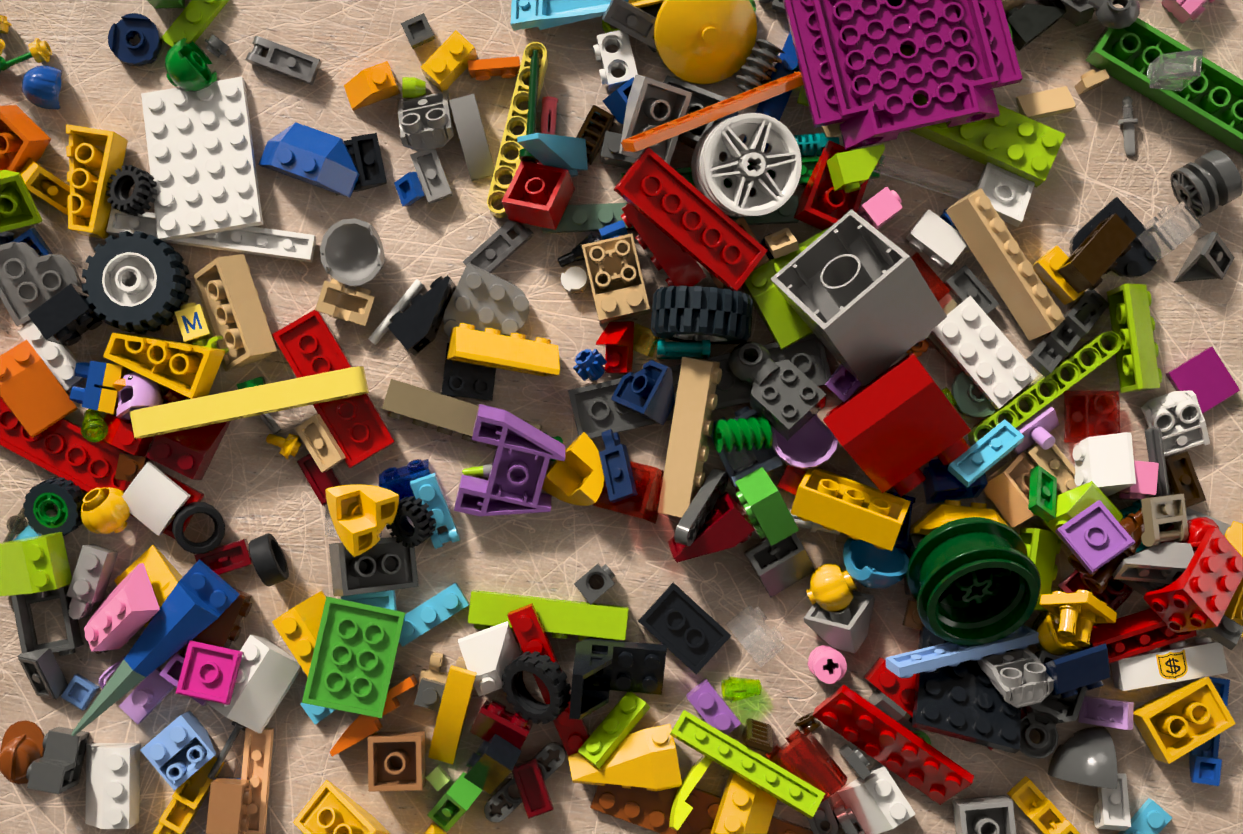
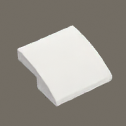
(154, 498)

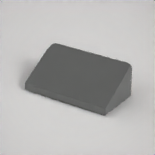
(43, 673)

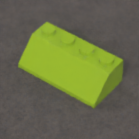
(1135, 326)

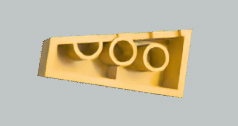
(92, 161)
(174, 364)

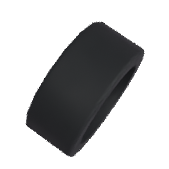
(205, 546)
(268, 559)

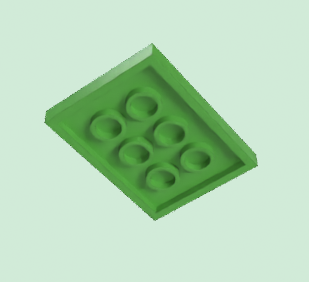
(353, 657)

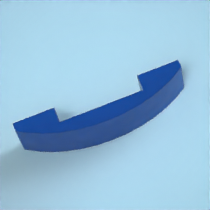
(1204, 760)

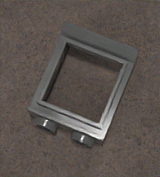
(26, 627)

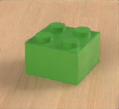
(765, 507)

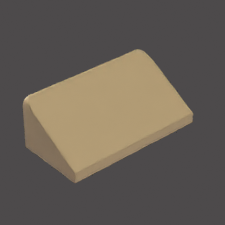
(1046, 103)

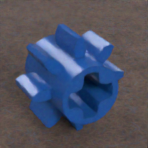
(590, 364)

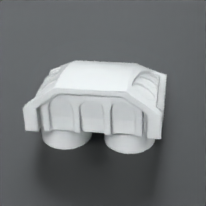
(1178, 419)

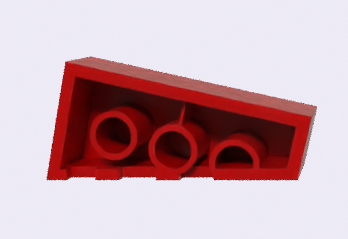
(668, 255)

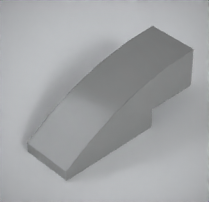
(472, 137)

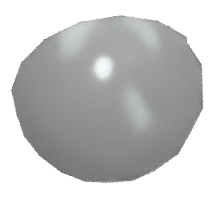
(352, 252)

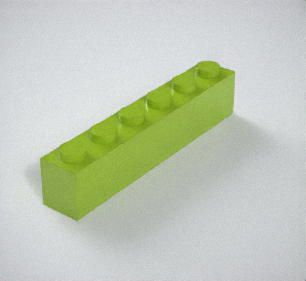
(556, 615)

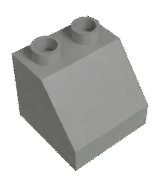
(860, 296)

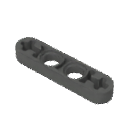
(701, 507)
(497, 799)

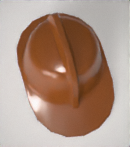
(19, 748)

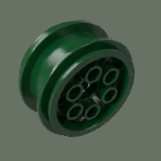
(973, 581)

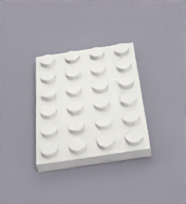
(202, 160)

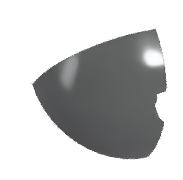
(1087, 759)

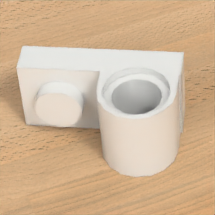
(1113, 809)

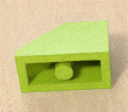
(853, 167)

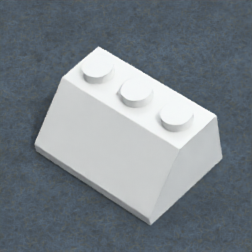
(260, 684)
(112, 785)

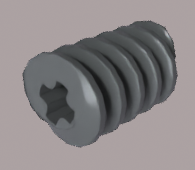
(759, 65)

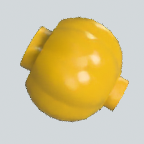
(104, 511)
(831, 587)

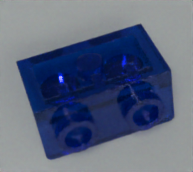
(399, 478)

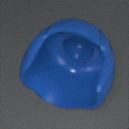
(42, 86)

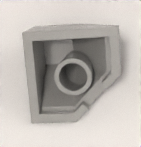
(844, 628)

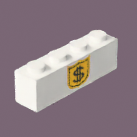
(1170, 664)

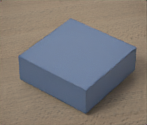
(80, 692)

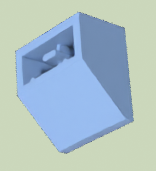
(180, 749)

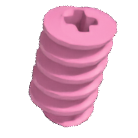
(835, 669)

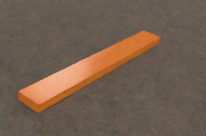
(712, 112)

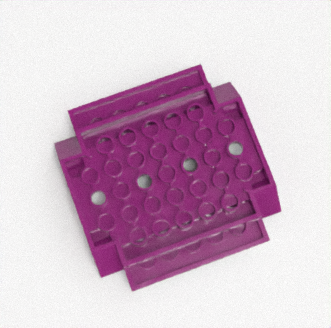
(862, 78)

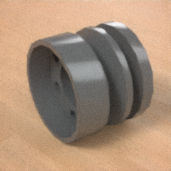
(1207, 183)

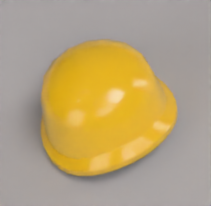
(1051, 639)

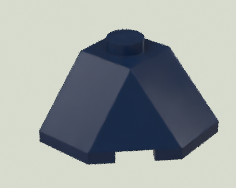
(647, 392)

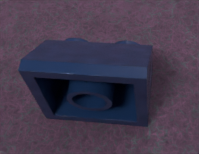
(1079, 670)

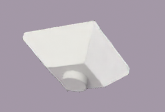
(488, 655)

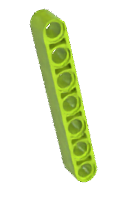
(1053, 381)

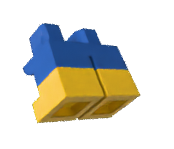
(92, 395)

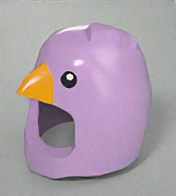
(136, 393)

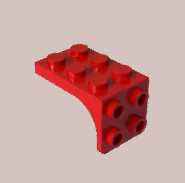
(1204, 589)

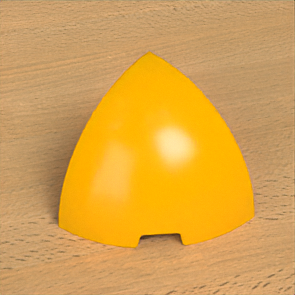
(579, 477)
(361, 514)

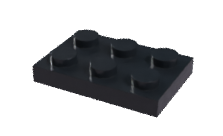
(684, 628)

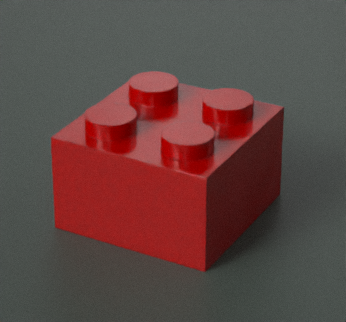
(538, 195)

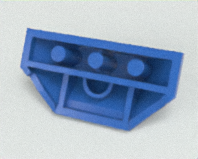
(311, 158)

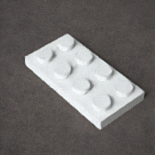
(984, 352)

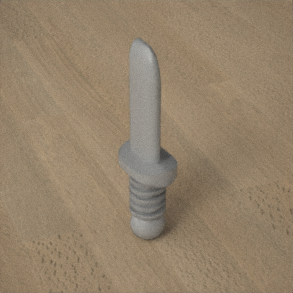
(1128, 126)

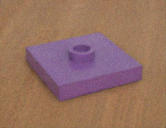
(1095, 536)

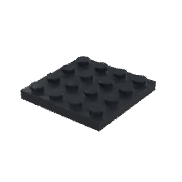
(964, 704)

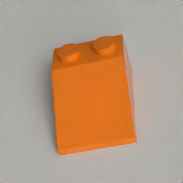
(19, 139)
(32, 390)

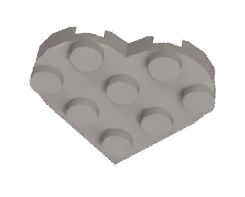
(31, 279)
(486, 303)

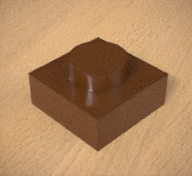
(129, 466)

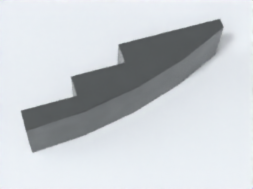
(1063, 338)

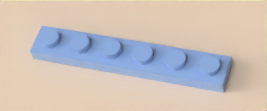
(951, 654)

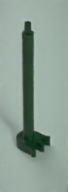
(524, 155)

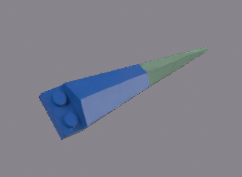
(186, 612)

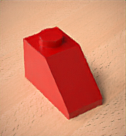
(121, 436)

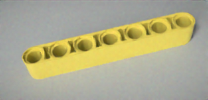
(515, 118)

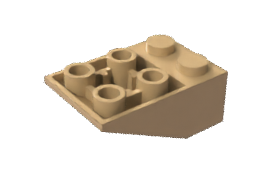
(616, 279)

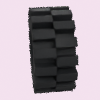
(121, 186)
(419, 516)

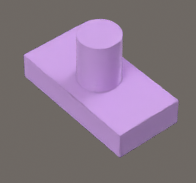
(1037, 429)
(146, 696)
(1107, 712)

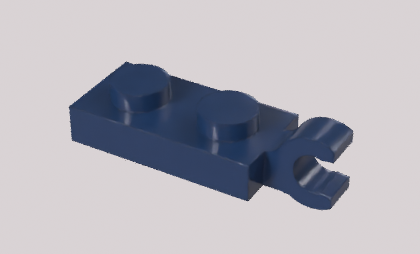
(617, 468)

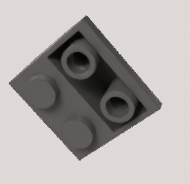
(779, 564)

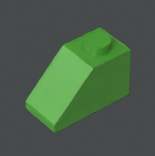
(454, 803)

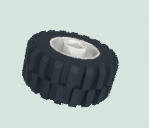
(136, 282)
(701, 314)

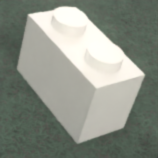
(936, 240)

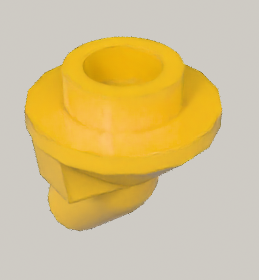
(288, 445)

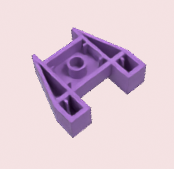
(516, 469)

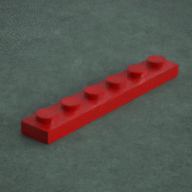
(533, 638)

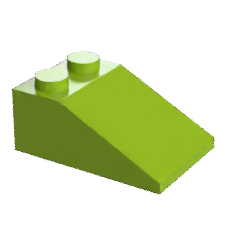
(34, 565)

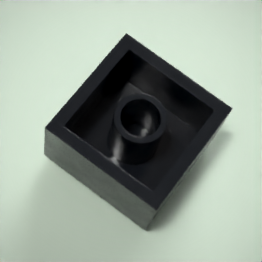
(65, 316)

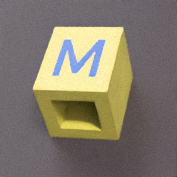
(193, 323)

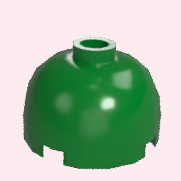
(188, 67)

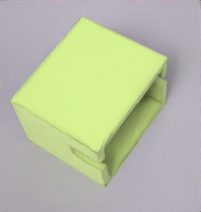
(438, 778)

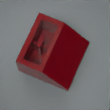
(496, 720)

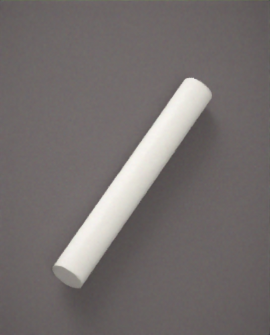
(402, 304)

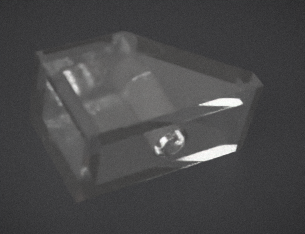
(1175, 70)

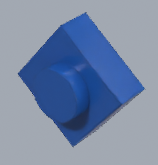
(409, 189)
(613, 230)

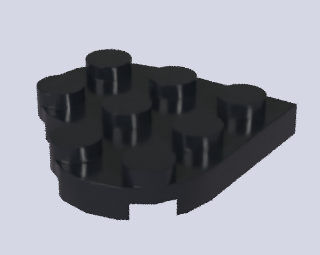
(1138, 259)

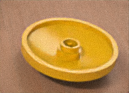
(705, 37)

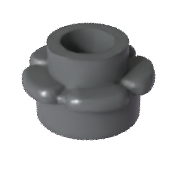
(216, 46)

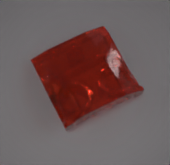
(1090, 414)

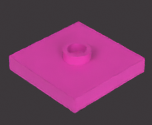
(209, 672)

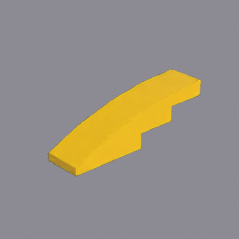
(452, 714)
(186, 801)
(1039, 809)

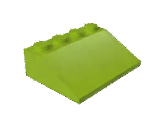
(774, 310)

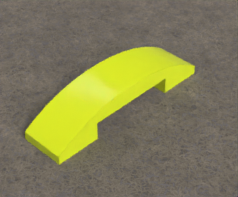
(680, 808)

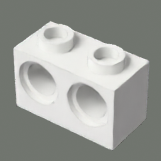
(621, 59)

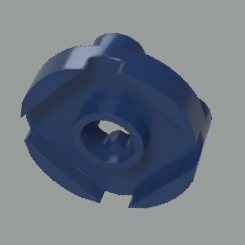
(125, 29)

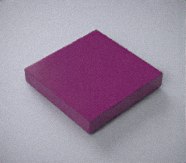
(1205, 377)

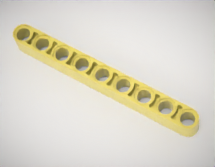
(248, 402)

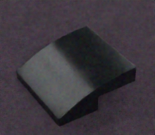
(368, 161)

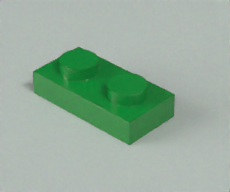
(1042, 493)

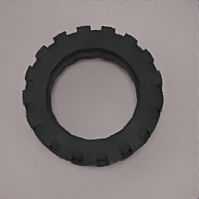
(551, 677)

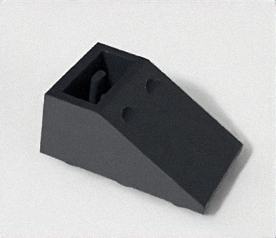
(422, 320)

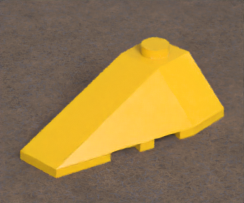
(641, 760)

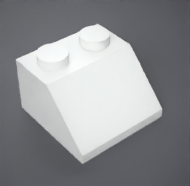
(1106, 462)
(876, 802)

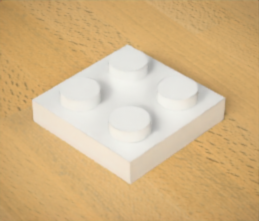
(1006, 192)

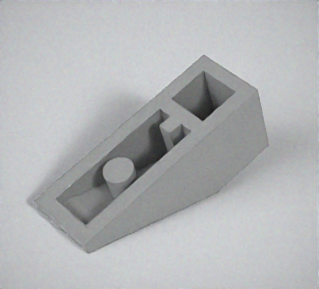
(1157, 564)

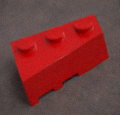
(896, 688)

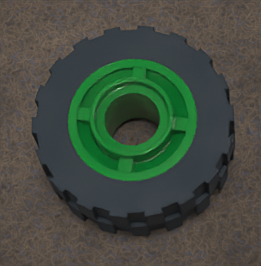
(41, 511)

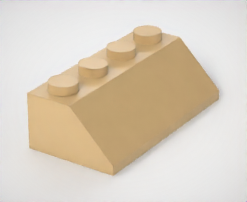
(234, 311)

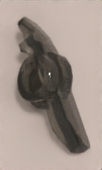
(15, 525)

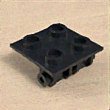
(467, 380)

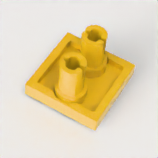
(1077, 613)

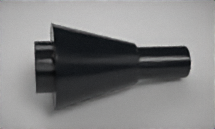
(577, 252)

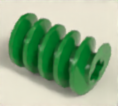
(741, 432)

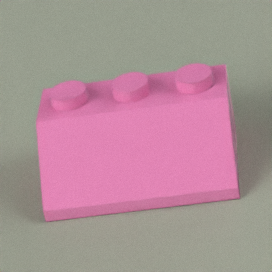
(122, 612)

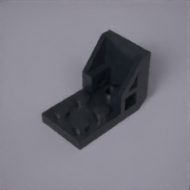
(613, 666)

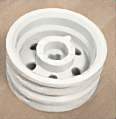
(783, 159)

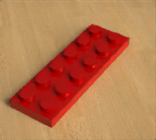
(690, 219)
(351, 420)
(893, 745)

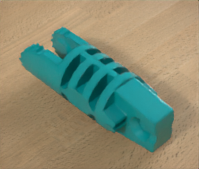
(813, 144)

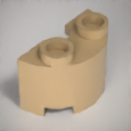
(345, 303)

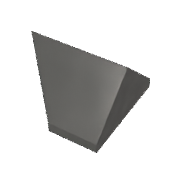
(1207, 260)

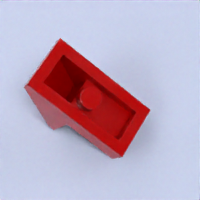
(618, 341)

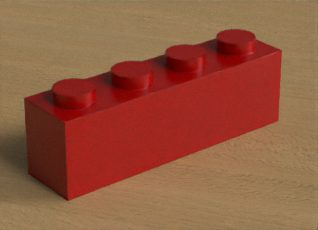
(1135, 635)

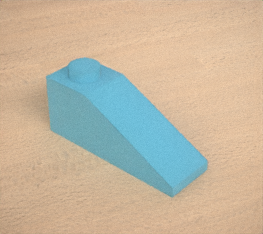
(557, 151)

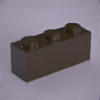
(1097, 254)

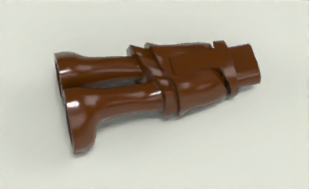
(1099, 579)

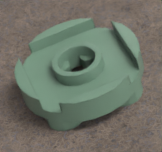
(966, 402)

